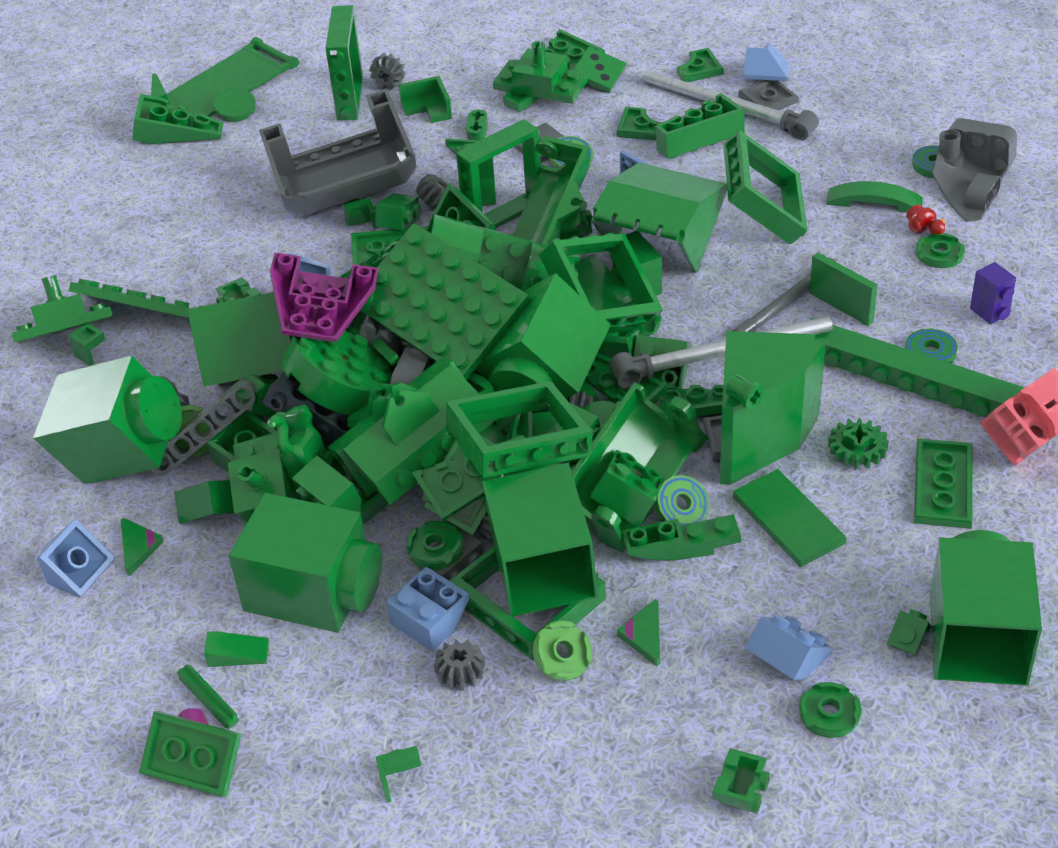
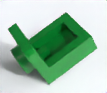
(909, 631)

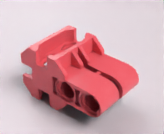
(1026, 419)

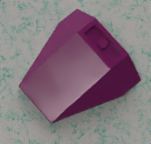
(317, 303)

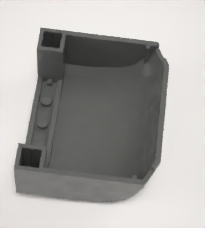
(344, 167)

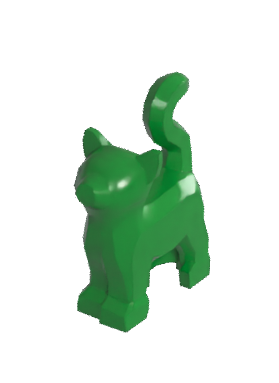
(303, 444)

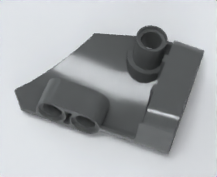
(973, 163)

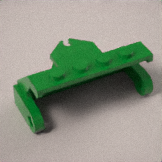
(555, 202)
(403, 432)
(650, 437)

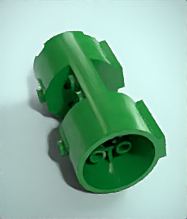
(503, 254)

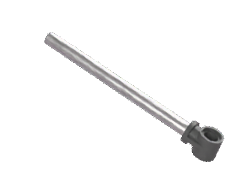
(798, 124)
(632, 369)

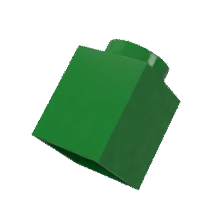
(238, 338)
(548, 341)
(109, 420)
(540, 538)
(305, 563)
(984, 609)

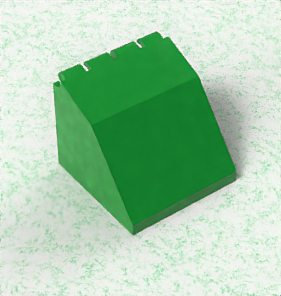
(663, 199)
(792, 376)

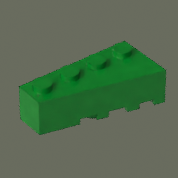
(699, 127)

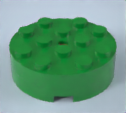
(337, 372)

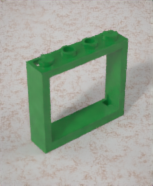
(346, 66)
(489, 147)
(742, 152)
(646, 301)
(525, 452)
(498, 619)

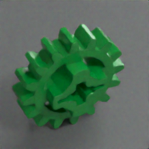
(858, 443)

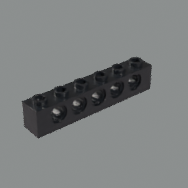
(285, 395)

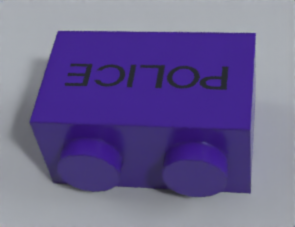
(992, 293)

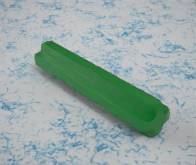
(208, 696)

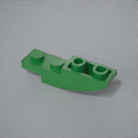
(677, 542)

